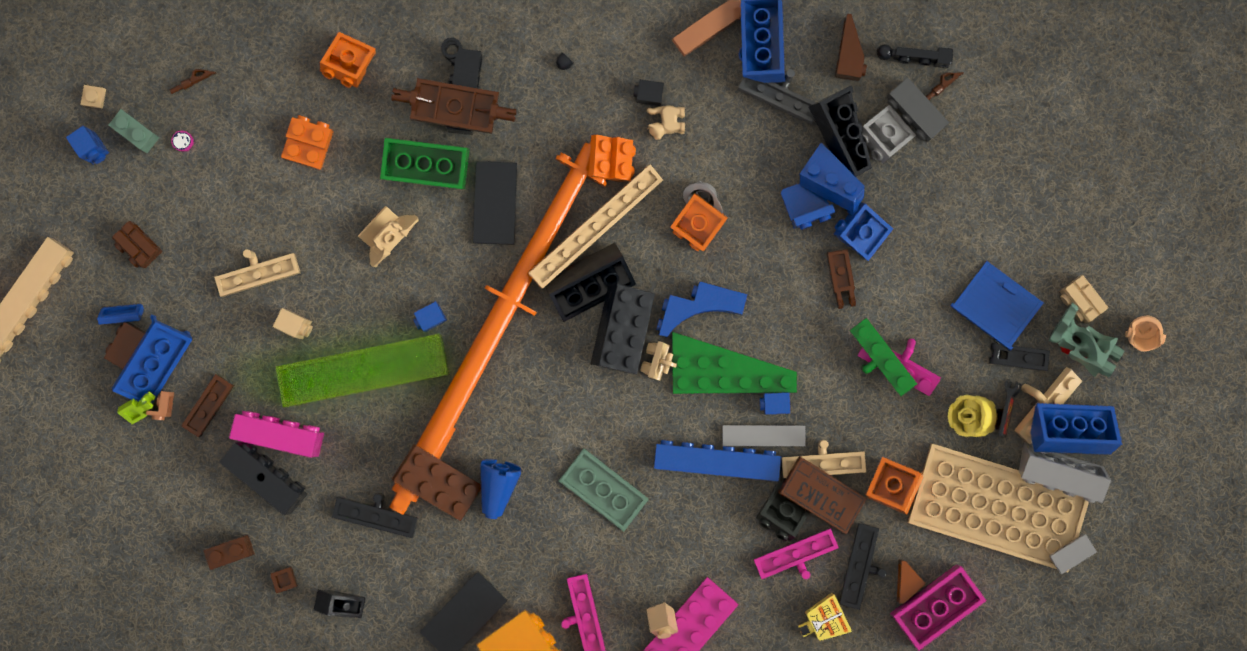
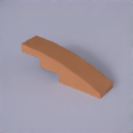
(708, 27)

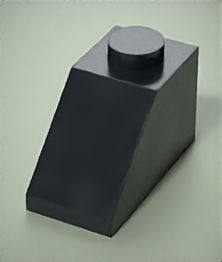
(339, 604)

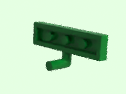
(882, 357)

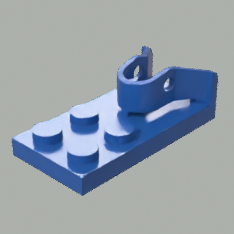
(152, 361)

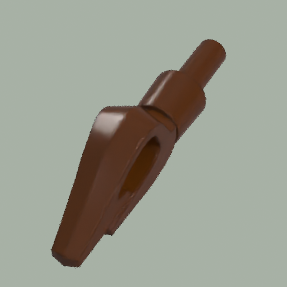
(193, 80)
(943, 84)

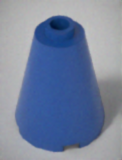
(497, 486)

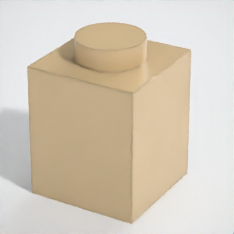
(662, 620)

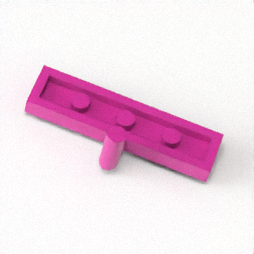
(925, 379)
(796, 554)
(585, 614)

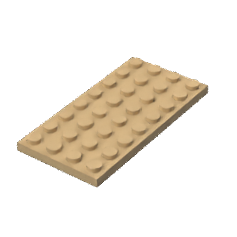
(994, 507)

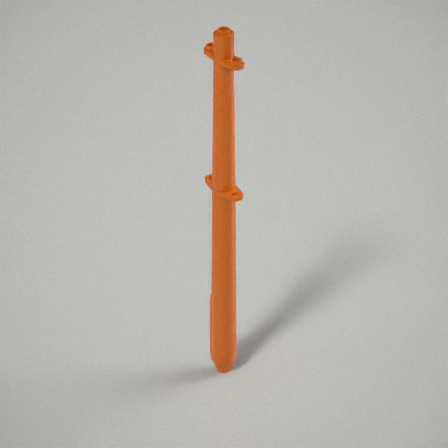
(442, 423)

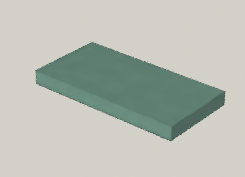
(603, 489)

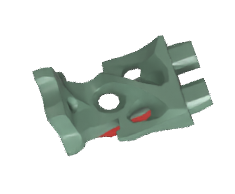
(1088, 352)

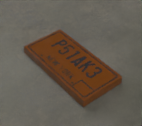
(822, 495)

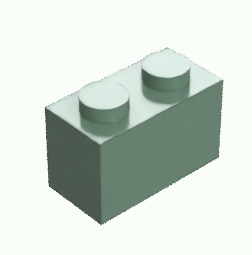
(134, 131)

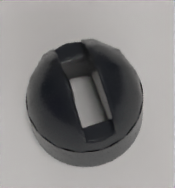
(563, 62)

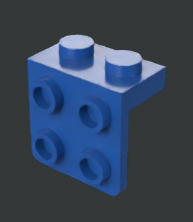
(805, 206)

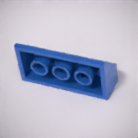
(762, 40)
(1075, 429)

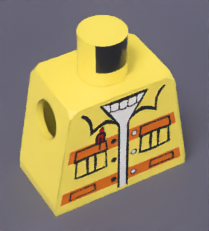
(825, 619)

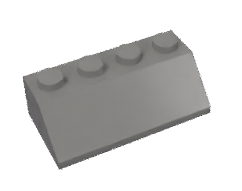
(1064, 473)

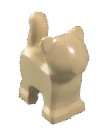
(669, 121)

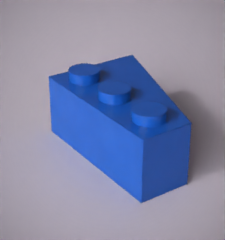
(831, 180)

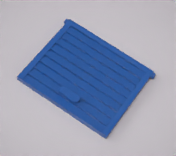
(997, 305)

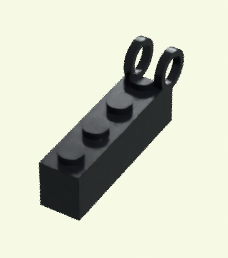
(466, 70)

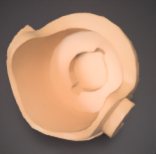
(1145, 333)

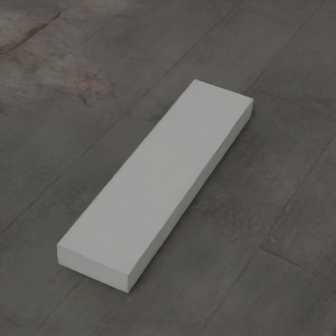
(763, 435)

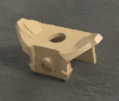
(385, 233)

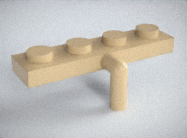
(257, 273)
(1056, 394)
(830, 463)

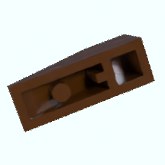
(850, 57)

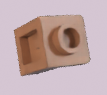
(165, 404)

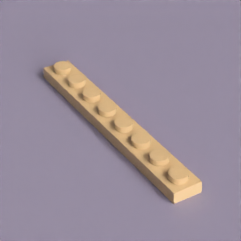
(595, 226)

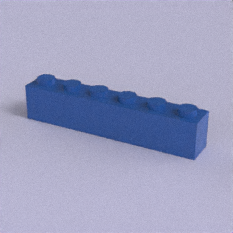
(717, 462)

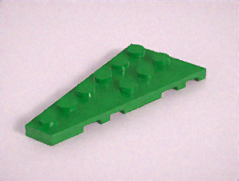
(718, 370)

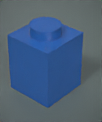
(429, 317)
(775, 403)

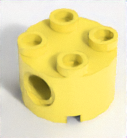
(972, 416)

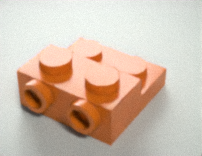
(346, 60)
(307, 142)
(611, 158)
(698, 223)

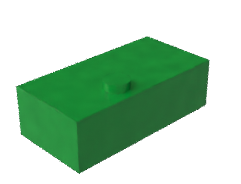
(424, 163)

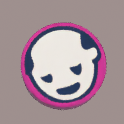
(182, 141)

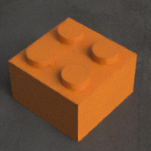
(894, 485)

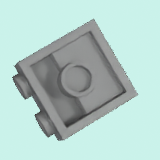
(886, 134)

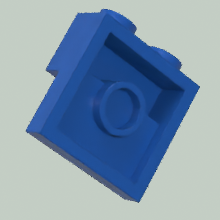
(863, 231)

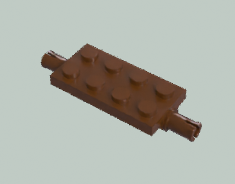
(454, 105)

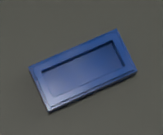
(120, 314)

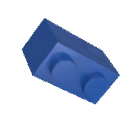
(87, 145)

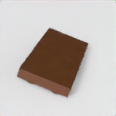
(437, 482)

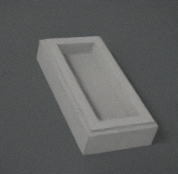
(1072, 553)

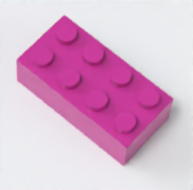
(276, 435)
(938, 607)

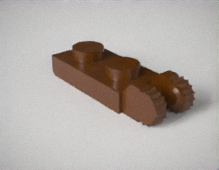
(841, 276)

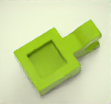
(135, 411)

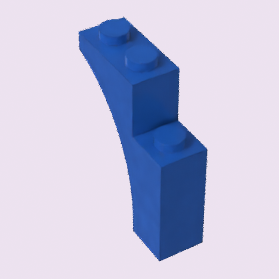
(707, 299)

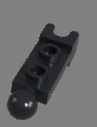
(941, 57)

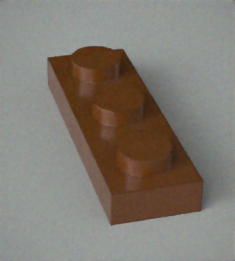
(207, 405)

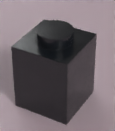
(649, 92)

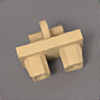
(661, 360)

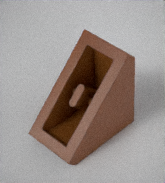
(908, 582)

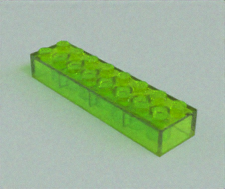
(362, 370)

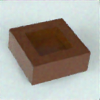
(283, 580)

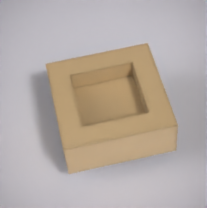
(93, 96)

